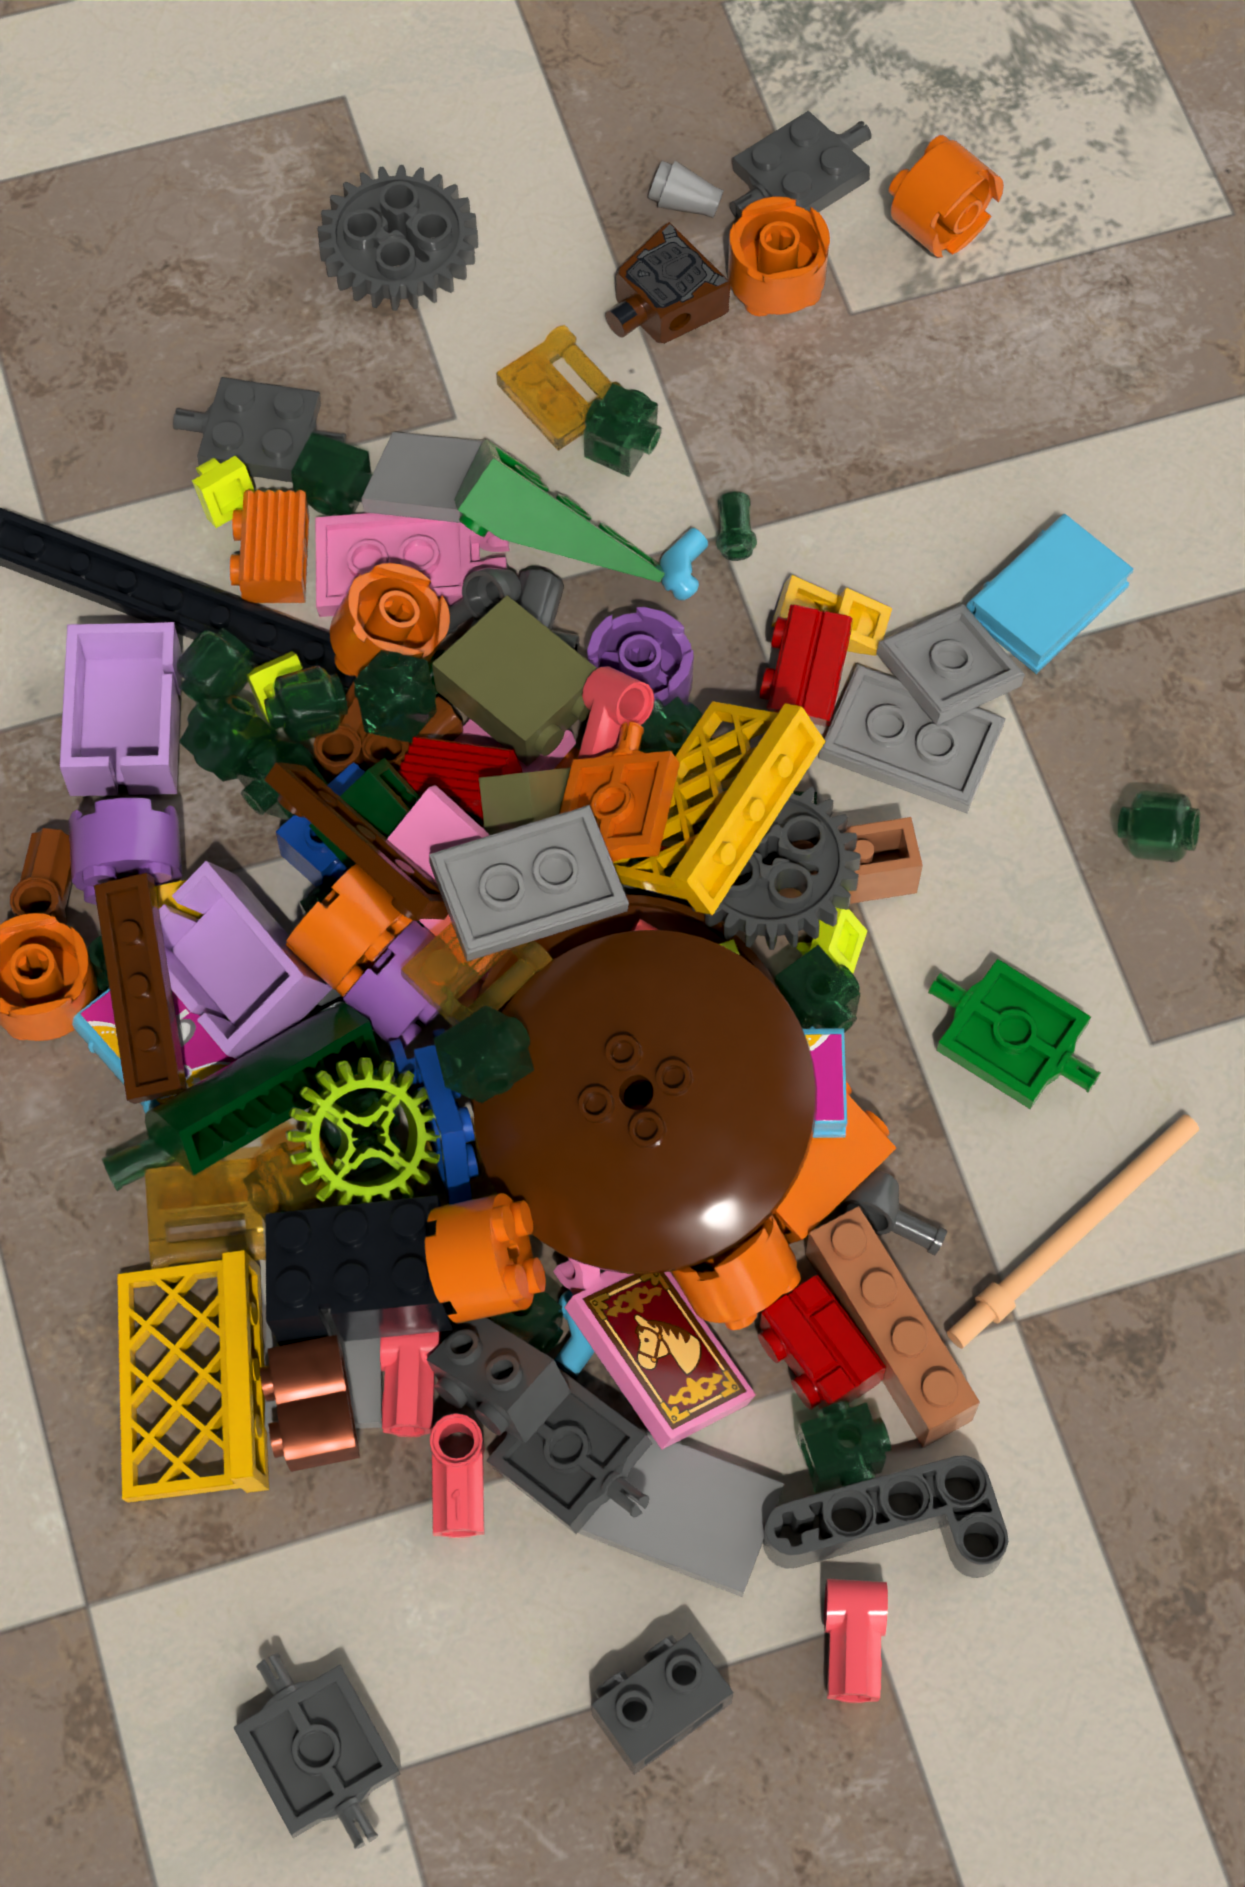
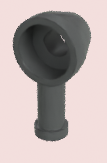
(481, 593)
(880, 1204)

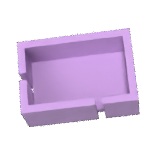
(121, 709)
(235, 963)

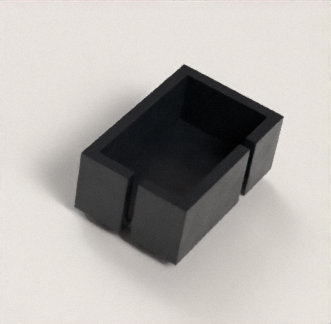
(357, 1262)

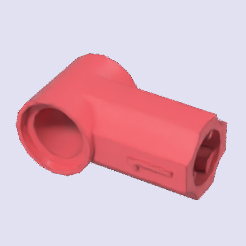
(611, 702)
(408, 1383)
(457, 1482)
(855, 1622)

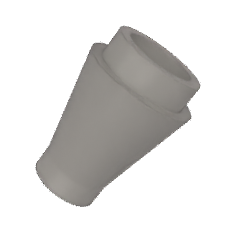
(683, 190)

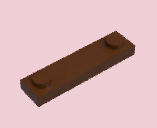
(311, 798)
(140, 988)

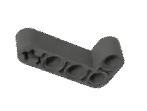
(883, 1525)

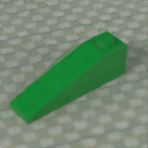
(515, 506)

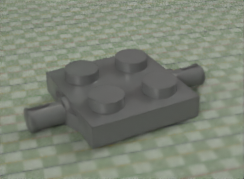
(803, 164)
(257, 424)
(576, 1459)
(316, 1751)

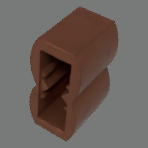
(311, 1402)

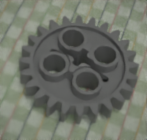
(403, 225)
(758, 905)

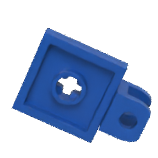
(451, 1123)

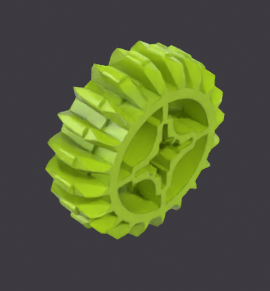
(381, 1115)

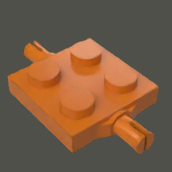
(626, 793)

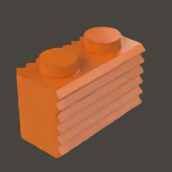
(272, 547)

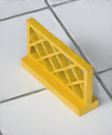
(737, 815)
(240, 1387)

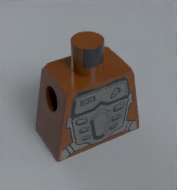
(667, 289)

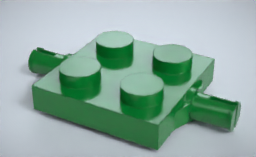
(1013, 1033)

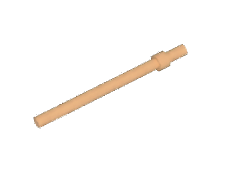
(998, 1299)

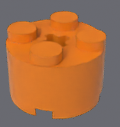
(944, 196)
(778, 256)
(387, 612)
(347, 930)
(43, 1005)
(483, 1257)
(741, 1279)

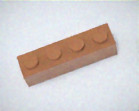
(887, 863)
(885, 1311)

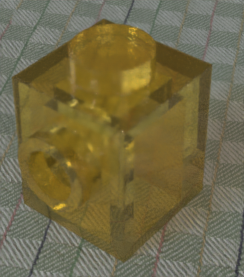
(276, 1182)

